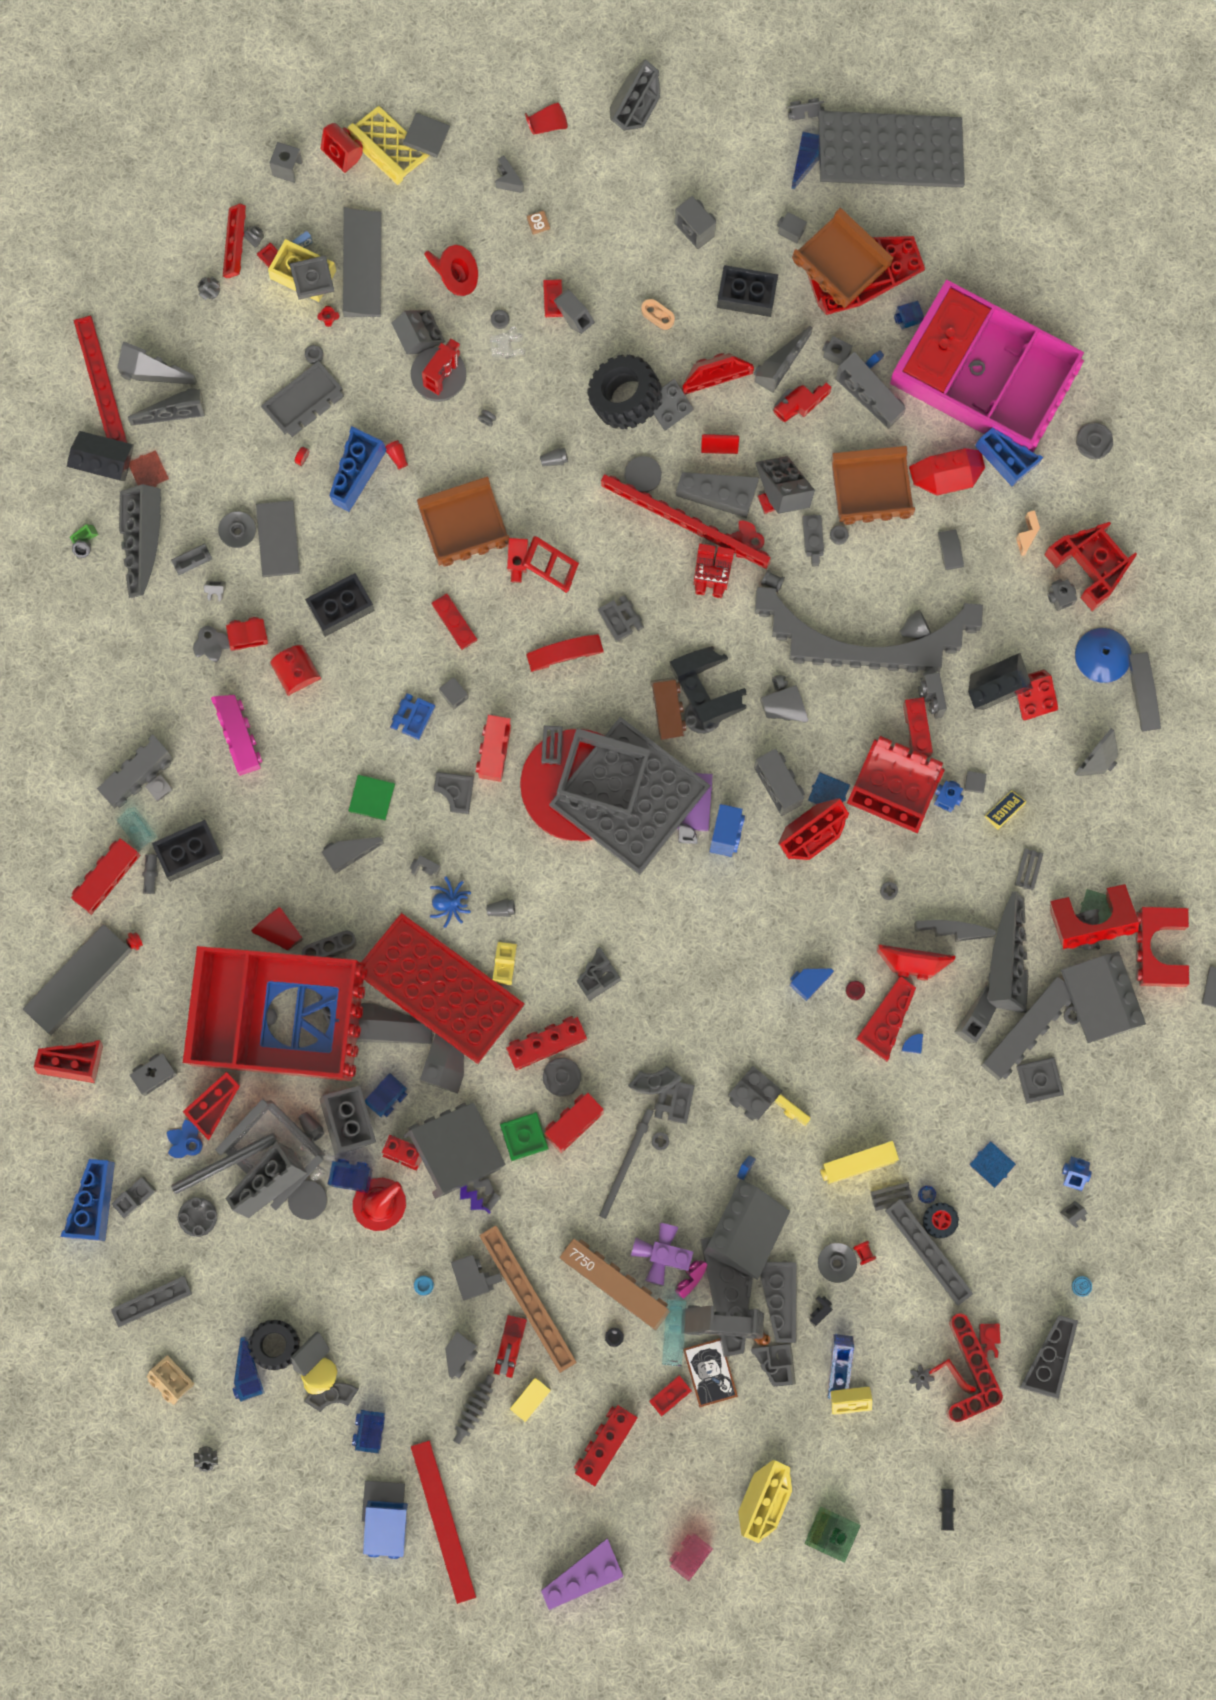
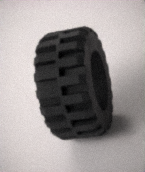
(616, 373)

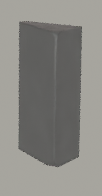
(309, 1354)

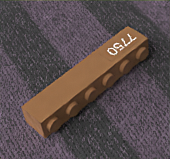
(614, 1284)

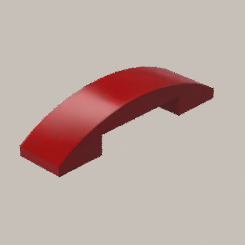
(564, 651)

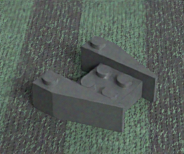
(704, 1320)

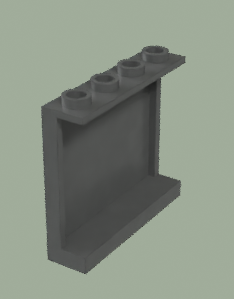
(456, 1148)

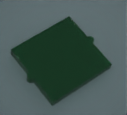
(1096, 900)

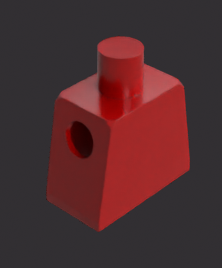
(517, 551)

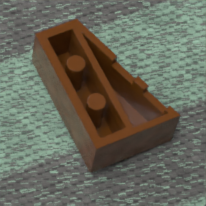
(668, 708)

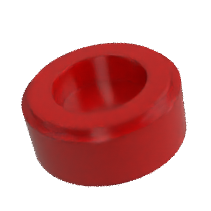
(301, 456)

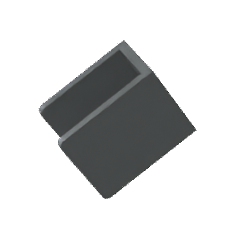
(284, 169)

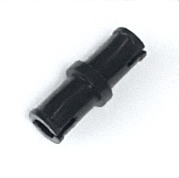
(947, 1510)

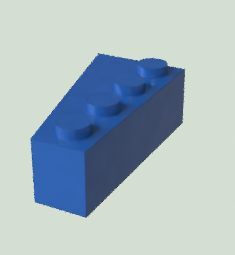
(92, 1203)

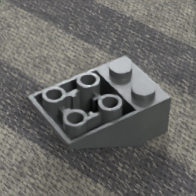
(785, 485)

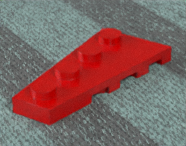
(884, 1024)

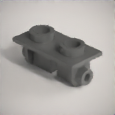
(798, 109)
(191, 559)

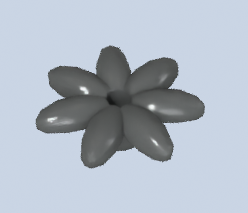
(917, 1379)

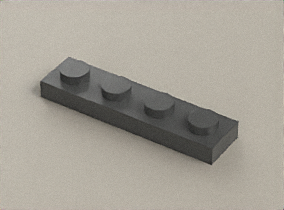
(151, 1301)

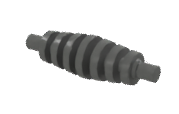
(477, 1402)

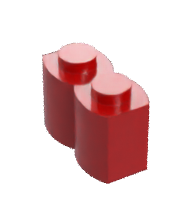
(246, 634)

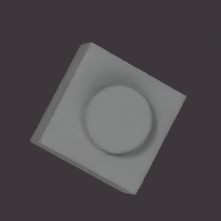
(158, 788)

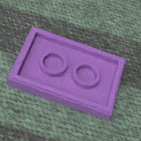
(700, 815)

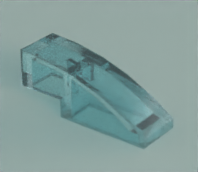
(673, 1339)

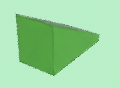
(86, 532)

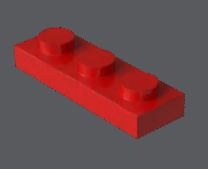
(454, 621)

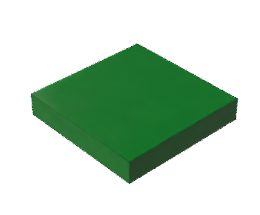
(371, 797)
(524, 1136)

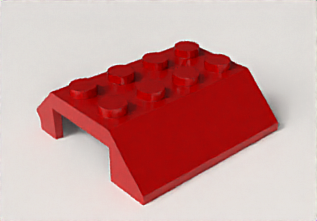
(896, 784)

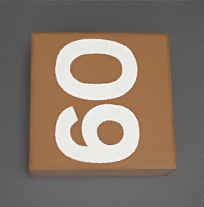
(538, 222)

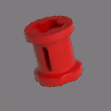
(864, 1252)

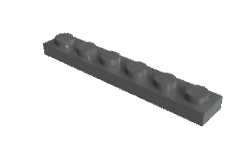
(929, 1252)

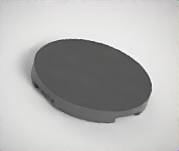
(451, 384)

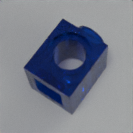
(908, 315)

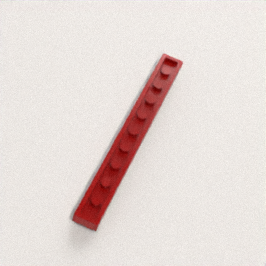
(692, 524)

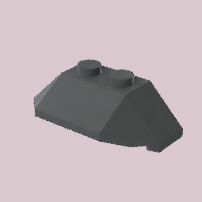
(636, 97)

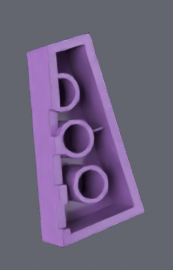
(587, 1574)

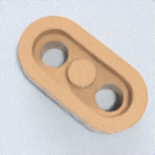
(659, 313)

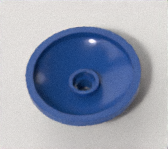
(1095, 663)

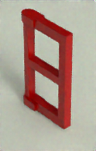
(555, 553)

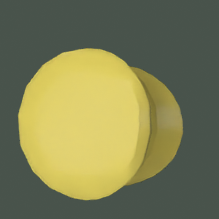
(320, 1377)

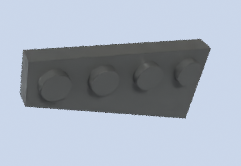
(780, 1290)

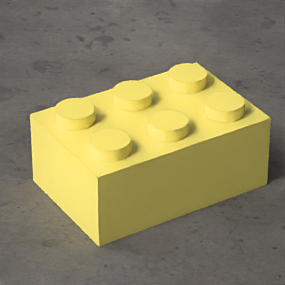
(290, 253)

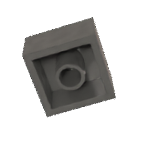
(695, 222)

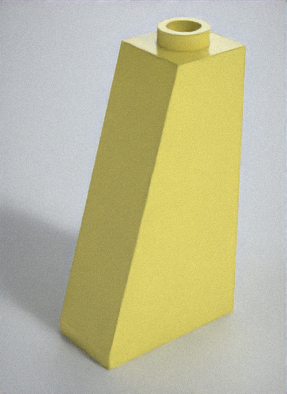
(859, 1163)

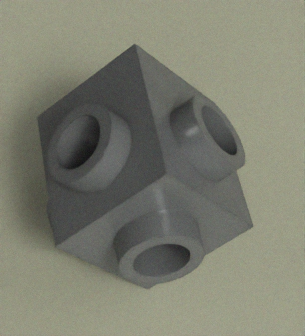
(1062, 594)

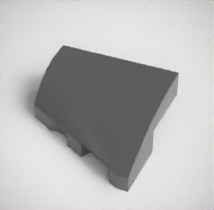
(785, 705)
(592, 980)
(779, 1371)

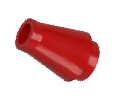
(396, 453)

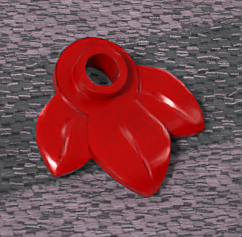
(746, 533)

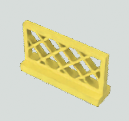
(375, 152)

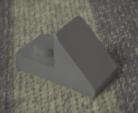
(509, 180)

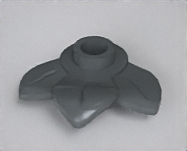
(210, 647)

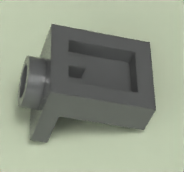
(428, 866)

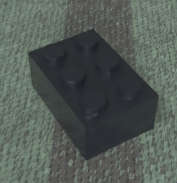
(747, 291)
(340, 604)
(187, 850)

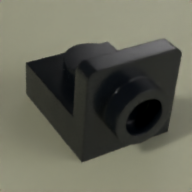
(819, 1314)

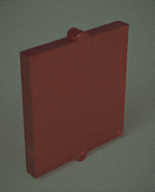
(148, 470)

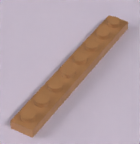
(528, 1299)

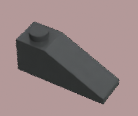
(347, 852)

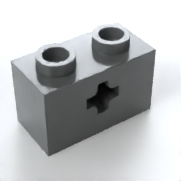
(146, 1083)

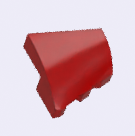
(278, 930)

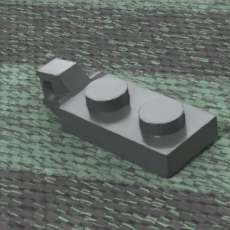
(813, 538)

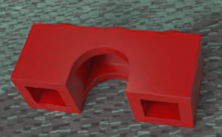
(918, 726)

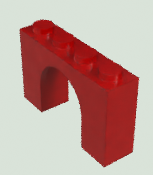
(1075, 932)
(1151, 971)

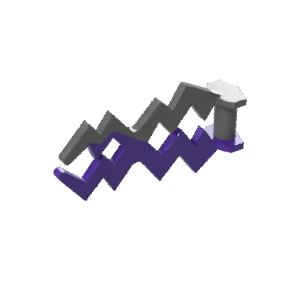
(478, 1204)

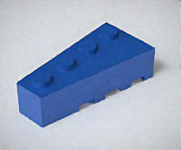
(356, 467)

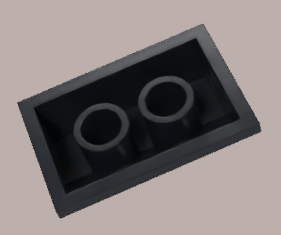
(100, 456)
(999, 682)

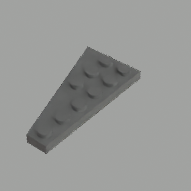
(729, 1294)

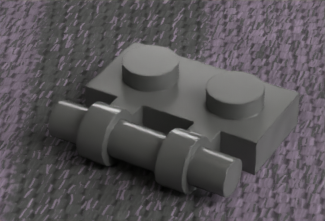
(615, 621)
(680, 1103)

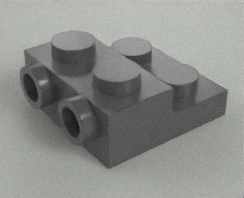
(932, 691)
(754, 1094)

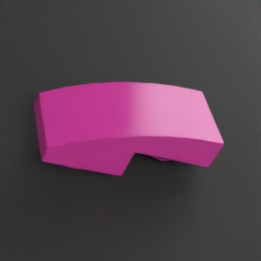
(695, 1274)

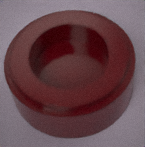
(855, 990)

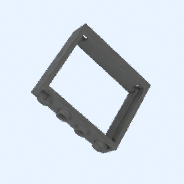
(613, 745)

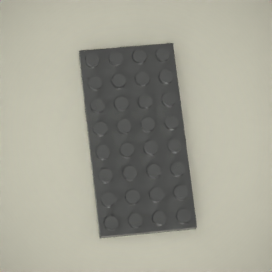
(891, 149)

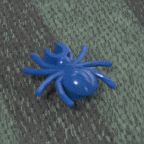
(449, 901)

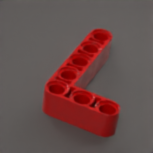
(976, 1370)

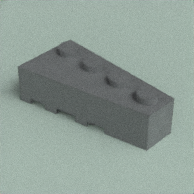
(869, 390)
(721, 492)
(135, 773)
(266, 1180)
(1050, 1364)

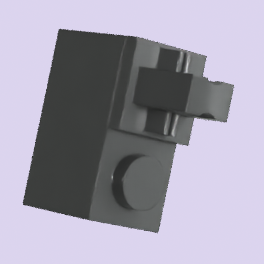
(470, 1281)

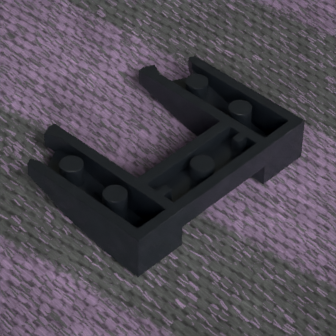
(707, 710)

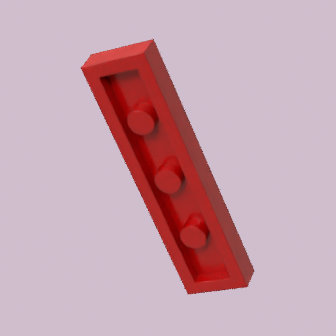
(234, 241)

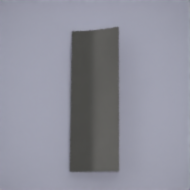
(362, 263)
(77, 979)

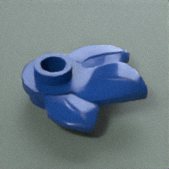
(182, 1139)

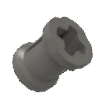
(773, 581)

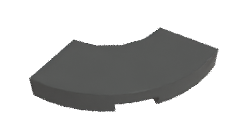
(655, 1082)
(338, 1393)

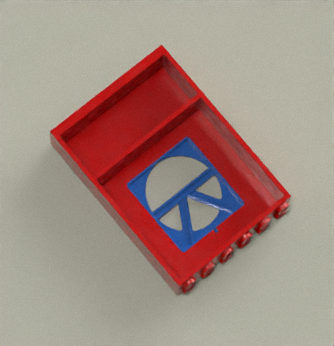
(232, 1002)

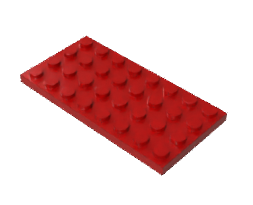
(440, 988)

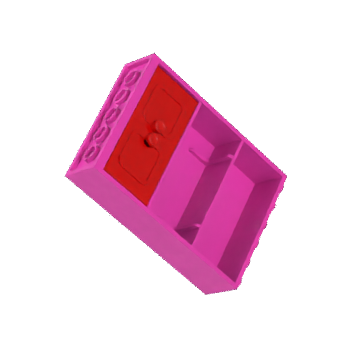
(1022, 376)

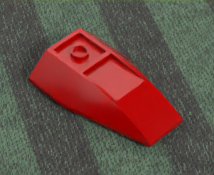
(905, 265)

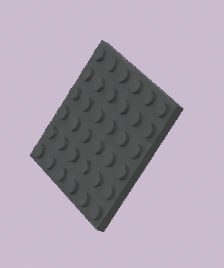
(662, 804)

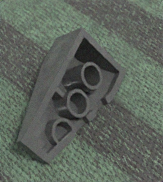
(777, 365)
(443, 1066)

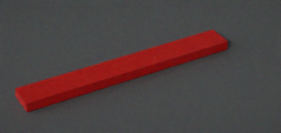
(99, 378)
(443, 1522)

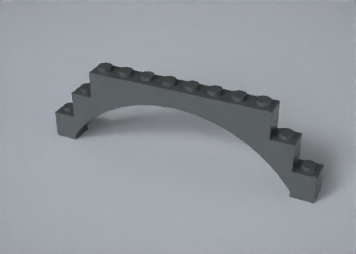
(817, 648)

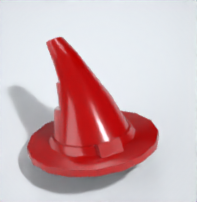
(456, 269)
(381, 1206)

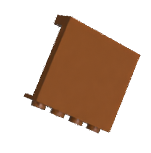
(842, 258)
(872, 484)
(463, 521)

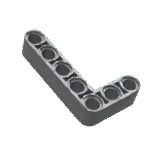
(339, 948)

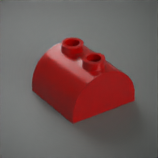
(340, 146)
(294, 669)

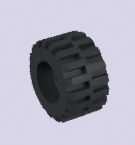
(256, 1344)

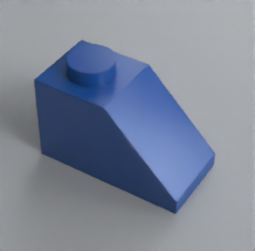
(809, 981)

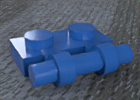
(418, 718)

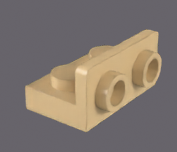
(169, 1380)

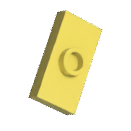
(791, 1110)

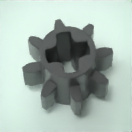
(208, 288)
(205, 1458)

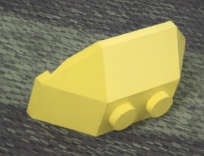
(765, 1501)

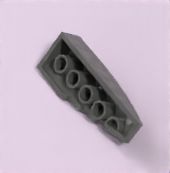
(140, 529)
(1007, 975)

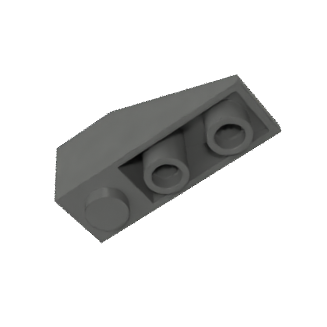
(976, 1018)

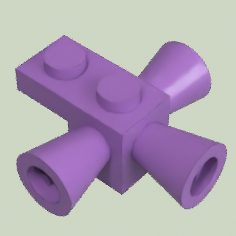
(662, 1254)

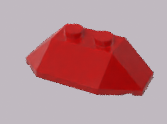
(716, 371)
(948, 471)
(814, 830)
(914, 962)

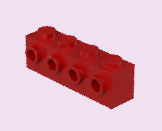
(105, 876)
(546, 1043)
(606, 1445)

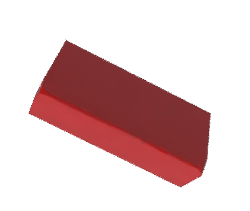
(720, 444)

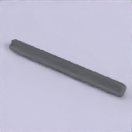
(224, 1163)

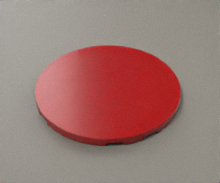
(541, 782)

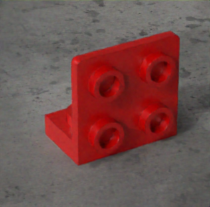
(1040, 699)

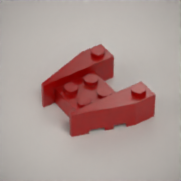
(1098, 558)

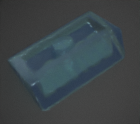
(136, 828)

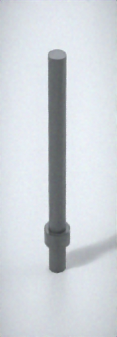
(642, 1127)

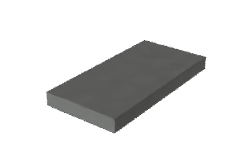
(278, 538)

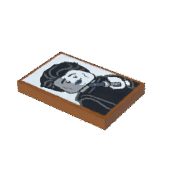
(710, 1373)

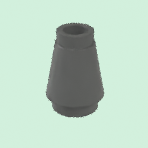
(554, 458)
(502, 908)
(311, 1126)

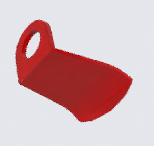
(547, 119)
(964, 1386)

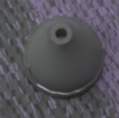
(915, 626)

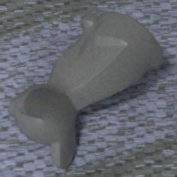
(1089, 917)

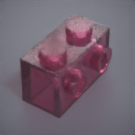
(690, 1557)

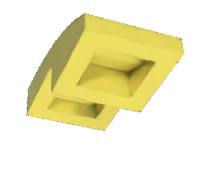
(504, 963)

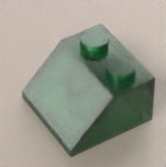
(832, 1534)

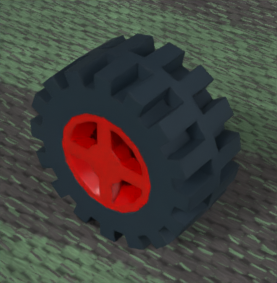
(946, 1218)

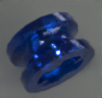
(928, 1200)

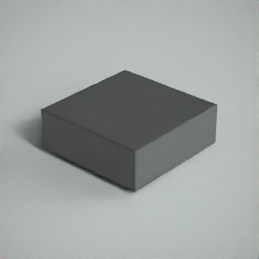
(975, 782)

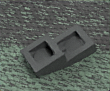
(950, 549)
(133, 1197)

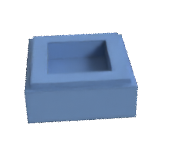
(303, 240)

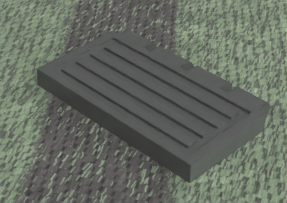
(303, 397)

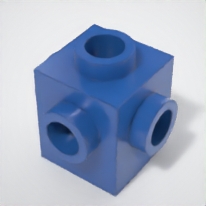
(946, 801)
(1076, 1173)

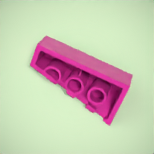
(236, 733)

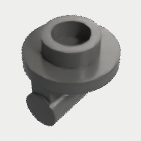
(254, 235)

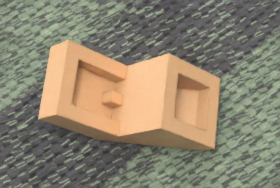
(1026, 538)

